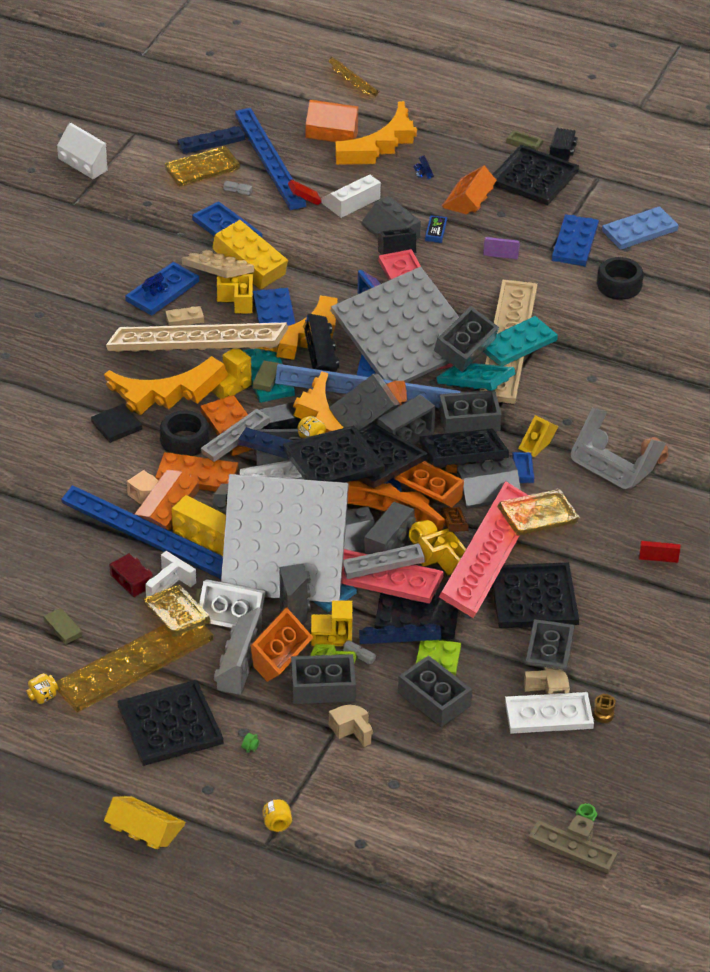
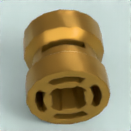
(604, 708)

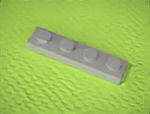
(229, 439)
(383, 561)

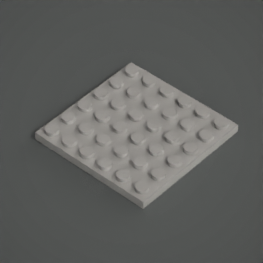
(398, 325)
(281, 525)

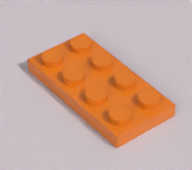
(223, 415)
(204, 470)

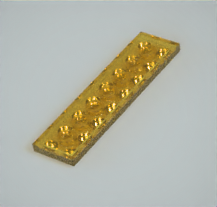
(128, 665)

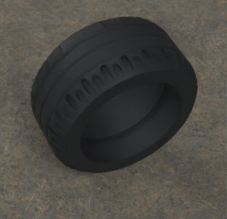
(617, 288)
(184, 421)

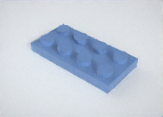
(640, 228)

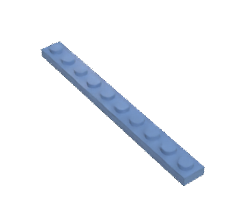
(345, 383)

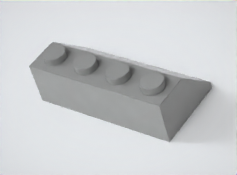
(238, 657)

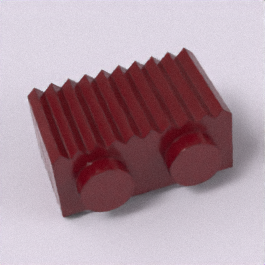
(130, 574)

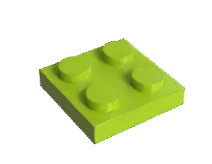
(443, 652)

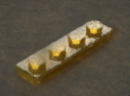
(356, 80)

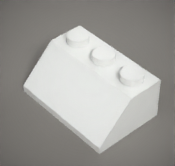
(82, 151)
(353, 196)
(242, 599)

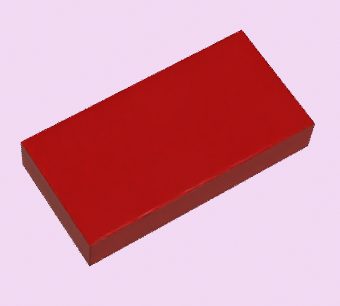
(304, 192)
(659, 551)

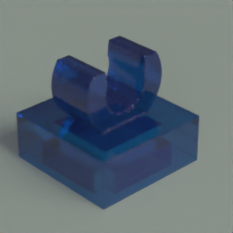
(423, 167)
(152, 283)

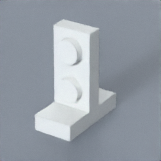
(172, 571)

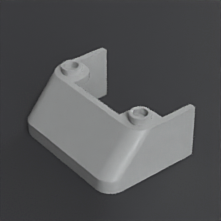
(591, 453)

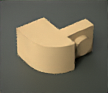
(550, 679)
(350, 720)

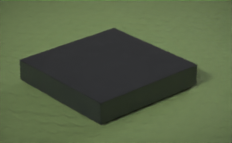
(116, 423)

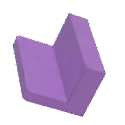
(501, 248)

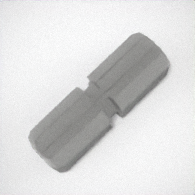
(241, 188)
(363, 654)

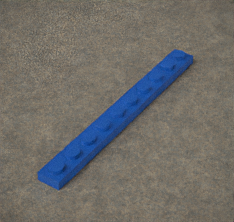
(269, 157)
(144, 530)

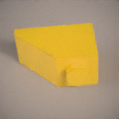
(538, 436)

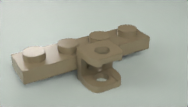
(574, 844)

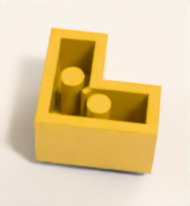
(237, 290)
(239, 374)
(442, 548)
(333, 628)

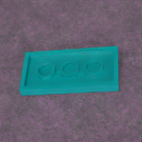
(520, 341)
(477, 376)
(278, 390)

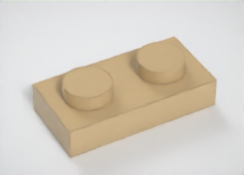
(185, 316)

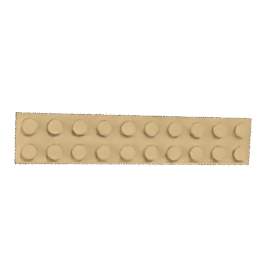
(513, 307)
(197, 337)

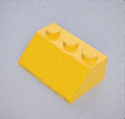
(143, 821)

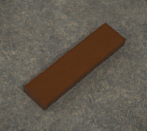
(455, 519)

